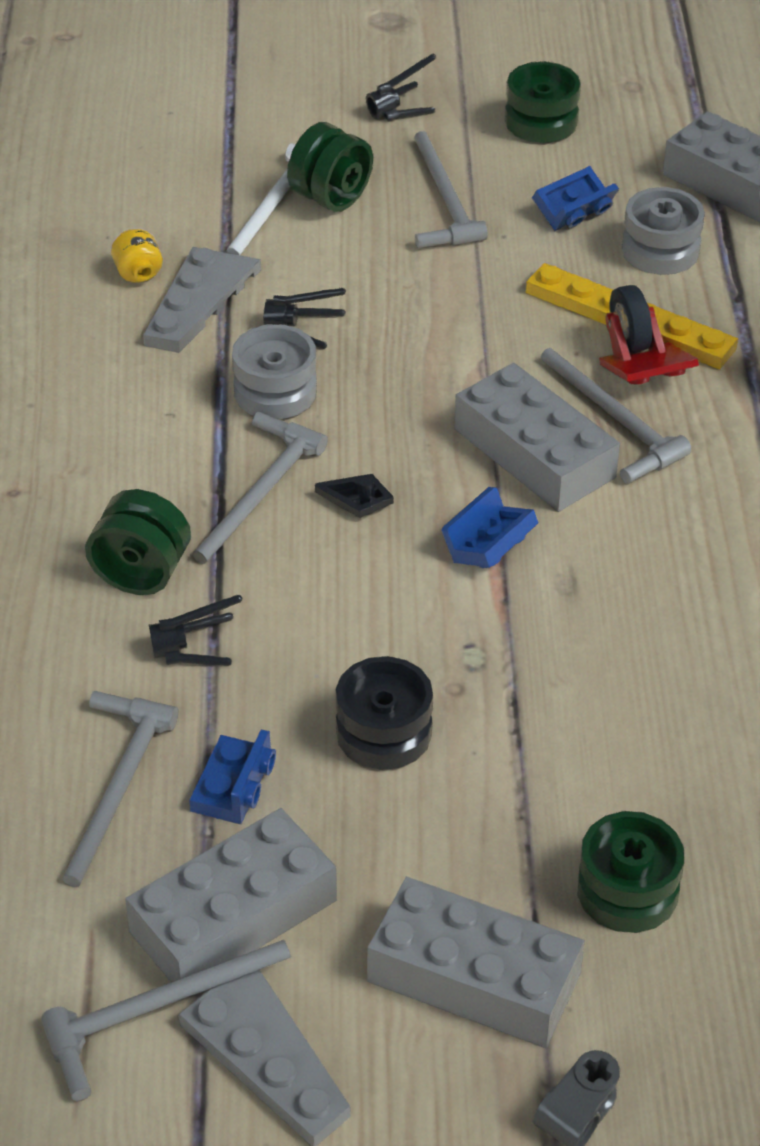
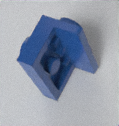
(574, 198)
(486, 530)

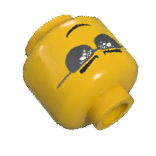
(136, 255)

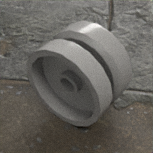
(662, 230)
(274, 371)

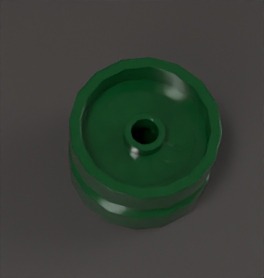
(542, 102)
(330, 166)
(138, 542)
(630, 871)

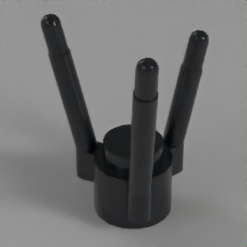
(386, 98)
(282, 311)
(169, 634)

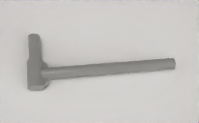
(463, 229)
(298, 442)
(662, 450)
(147, 718)
(67, 1031)

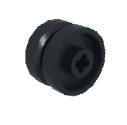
(384, 712)

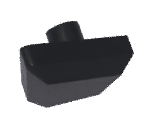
(356, 494)

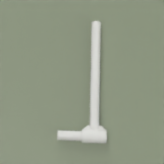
(262, 212)

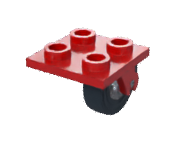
(635, 329)

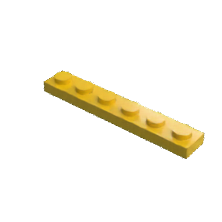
(593, 301)

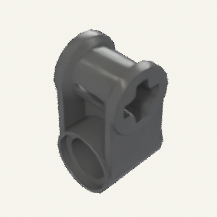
(580, 1099)

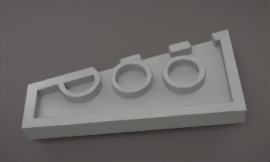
(196, 294)
(267, 1052)

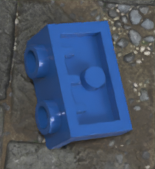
(233, 777)

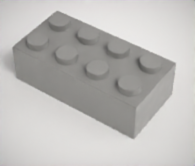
(717, 162)
(536, 436)
(232, 897)
(475, 961)

